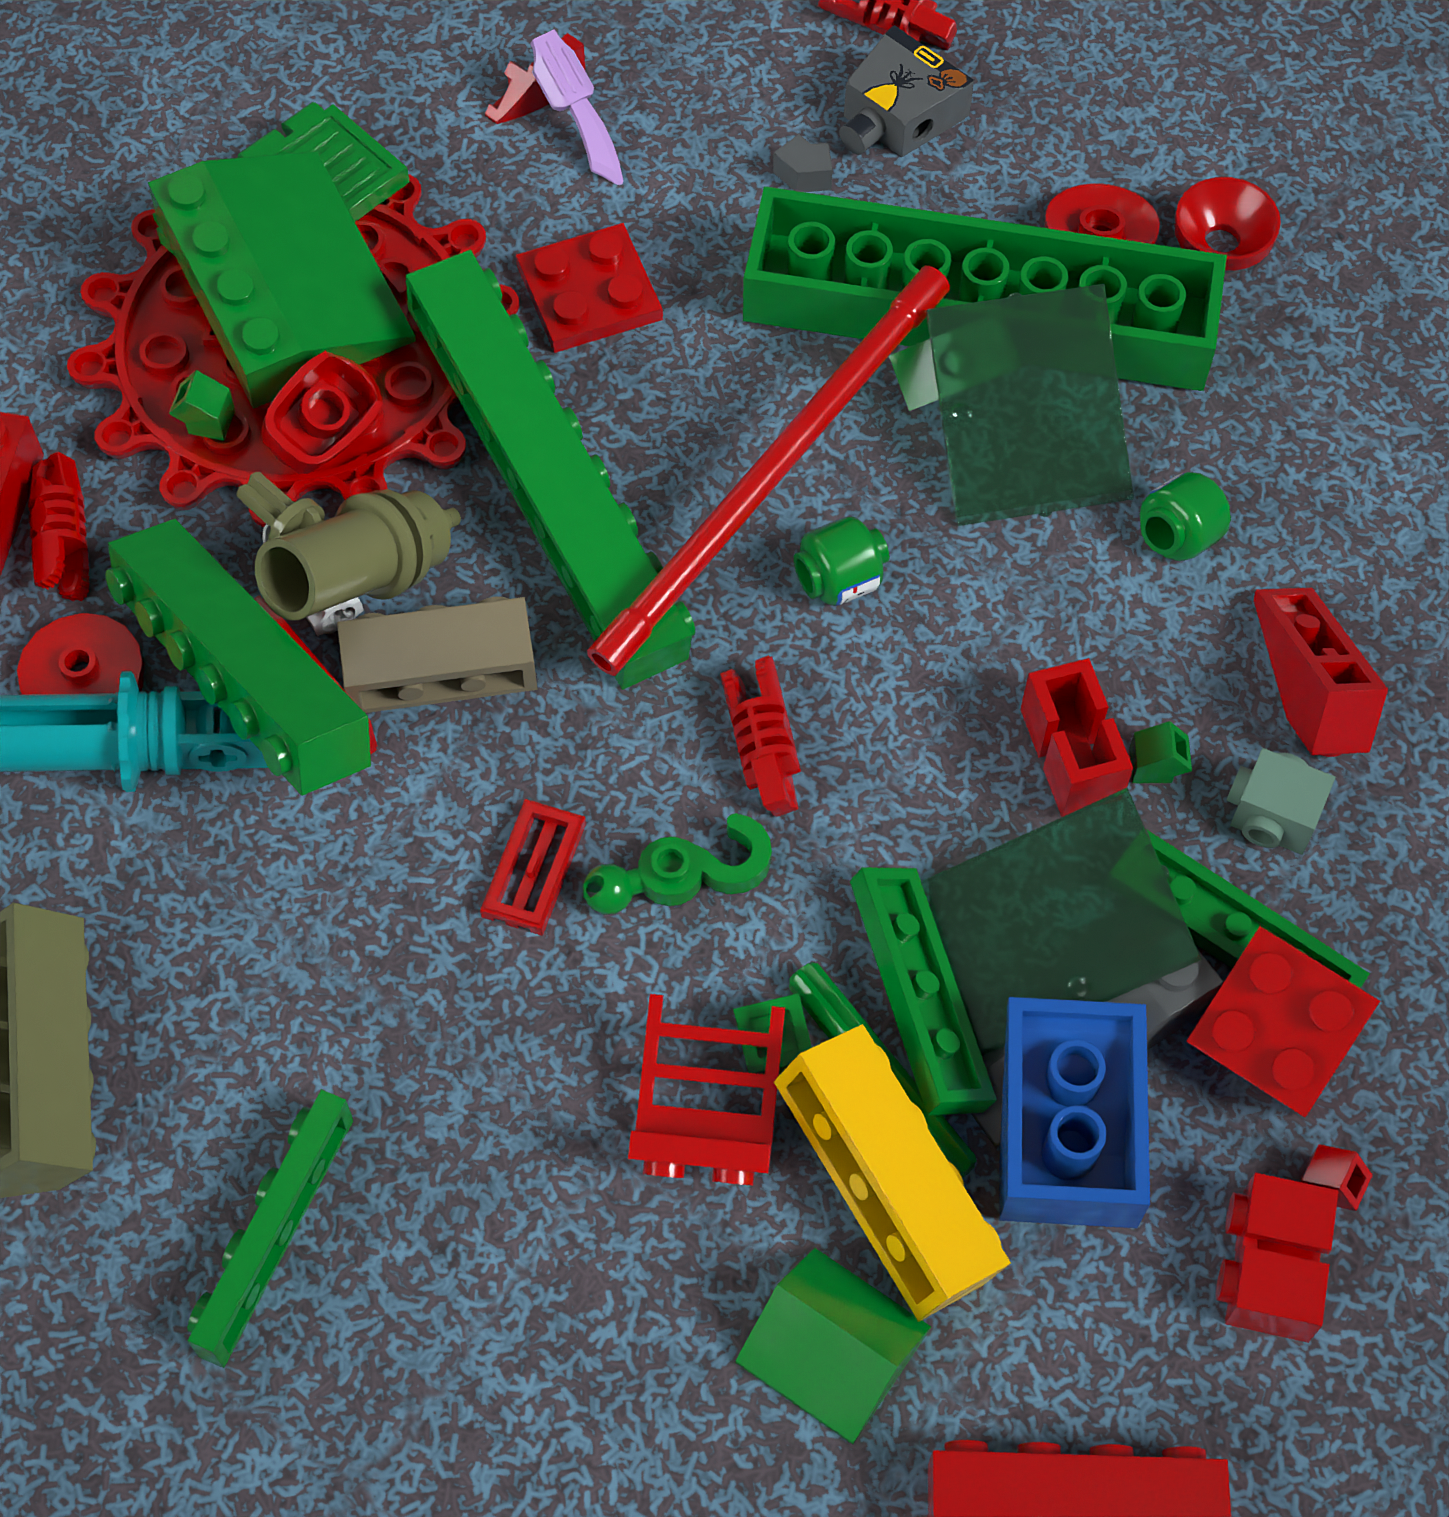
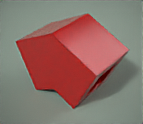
(1339, 1171)

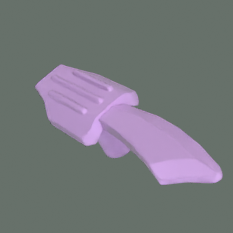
(567, 87)

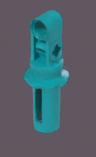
(121, 733)

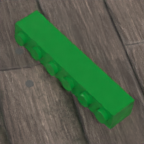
(239, 657)

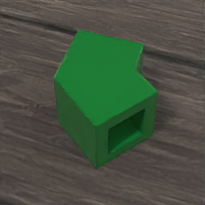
(204, 406)
(1159, 754)

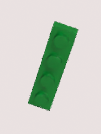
(1226, 918)
(922, 991)
(255, 1253)

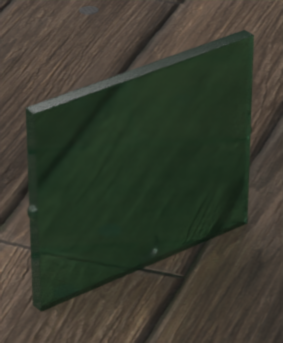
(1030, 404)
(1060, 916)

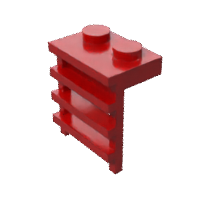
(725, 1141)

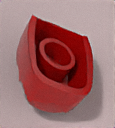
(320, 412)

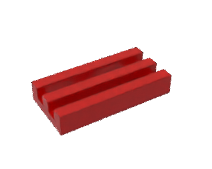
(517, 914)

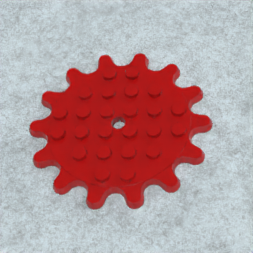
(167, 337)

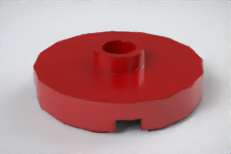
(85, 638)

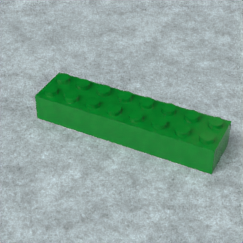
(844, 261)

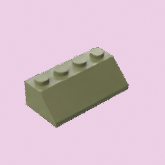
(43, 1052)

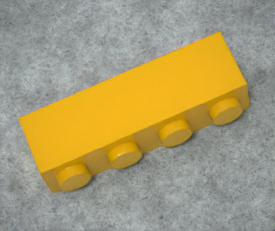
(891, 1171)

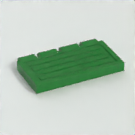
(355, 161)

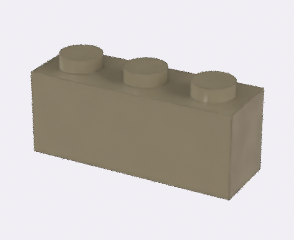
(437, 654)

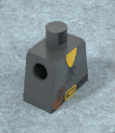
(903, 96)

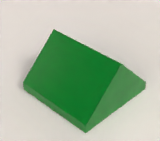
(831, 1344)

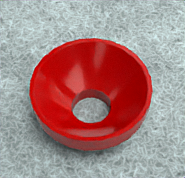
(1232, 207)

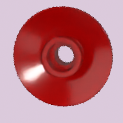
(1103, 212)

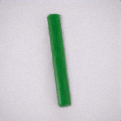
(836, 1016)

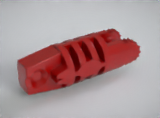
(913, 17)
(58, 528)
(764, 737)

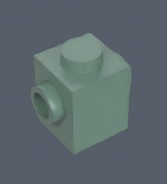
(1279, 800)

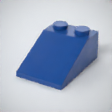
(1074, 1113)

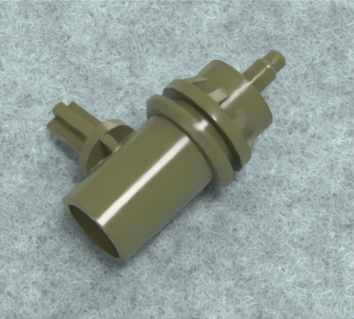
(371, 547)

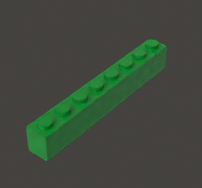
(542, 456)

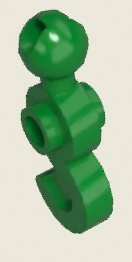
(674, 869)

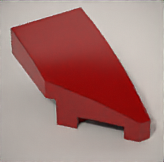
(523, 90)

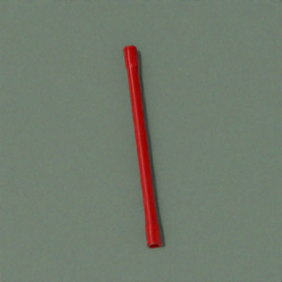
(635, 623)

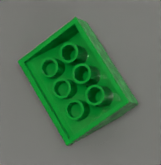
(277, 266)

